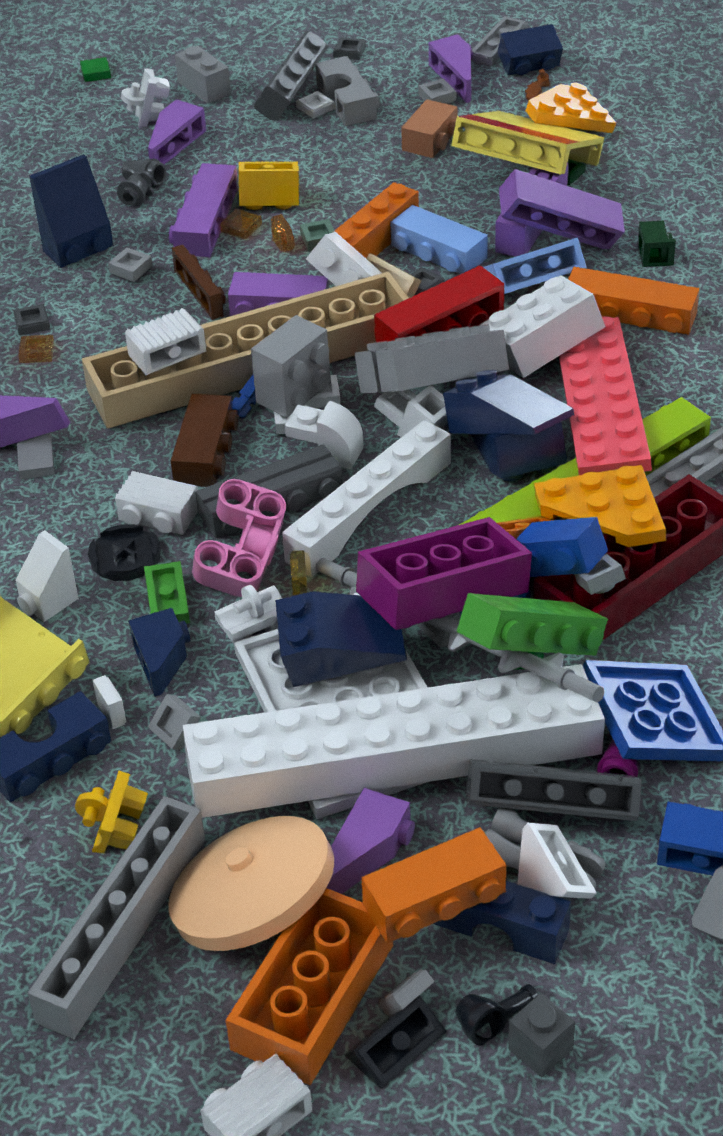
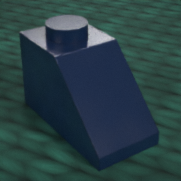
(159, 646)

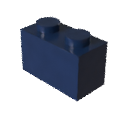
(530, 50)

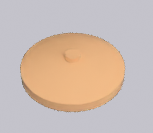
(251, 883)

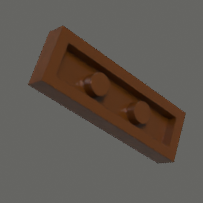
(198, 282)

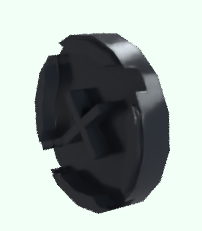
(124, 552)

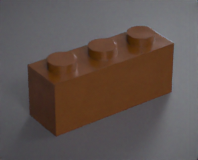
(204, 440)

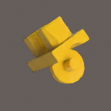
(123, 800)

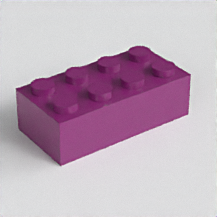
(436, 571)

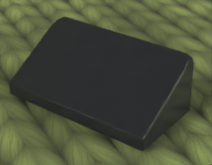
(396, 1042)

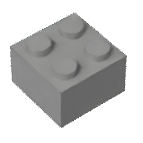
(291, 365)

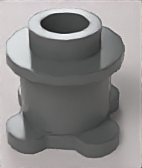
(135, 187)

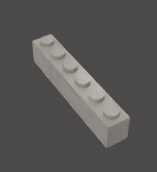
(116, 918)

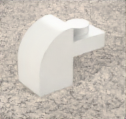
(409, 409)
(332, 427)

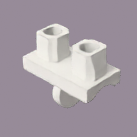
(143, 98)
(249, 614)

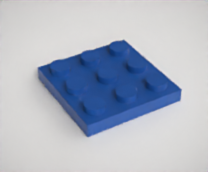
(656, 711)

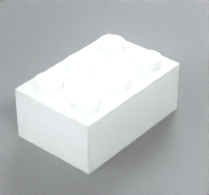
(546, 324)

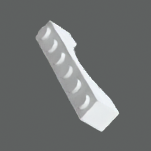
(330, 523)

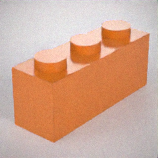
(434, 885)

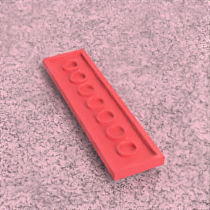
(605, 404)

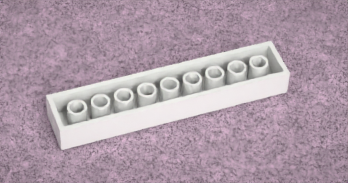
(386, 741)

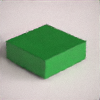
(95, 69)

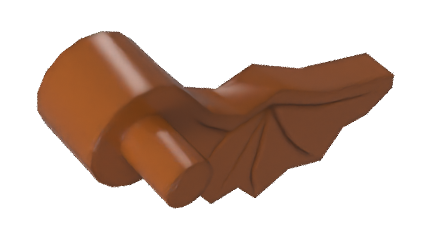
(534, 89)

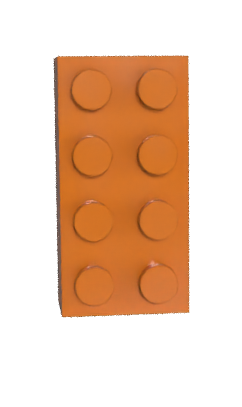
(308, 986)

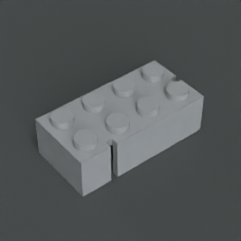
(430, 359)

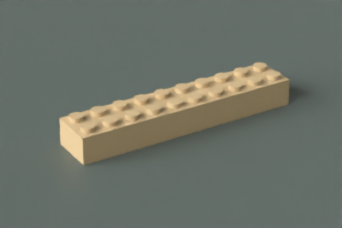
(346, 311)

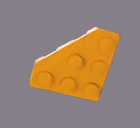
(570, 108)
(616, 497)

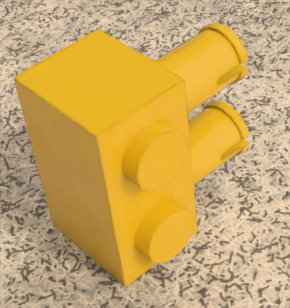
(268, 184)

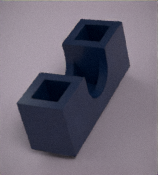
(77, 732)
(530, 917)

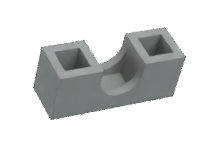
(352, 93)

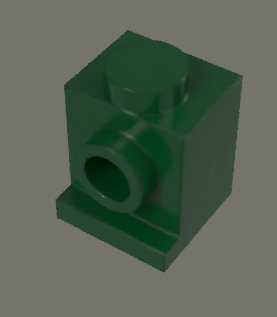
(655, 244)

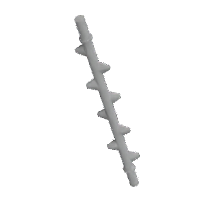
(548, 667)

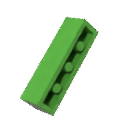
(531, 625)

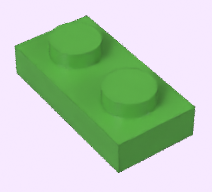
(167, 589)

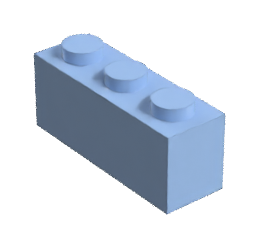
(438, 240)
(538, 265)

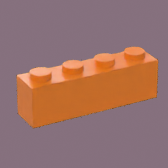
(370, 227)
(640, 300)

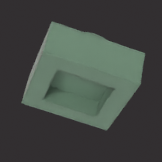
(314, 232)

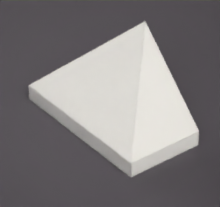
(550, 864)

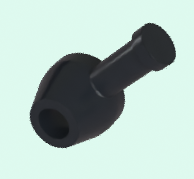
(477, 1011)

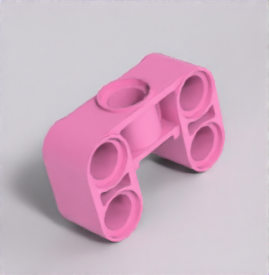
(256, 542)

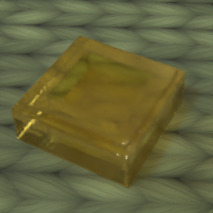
(298, 572)

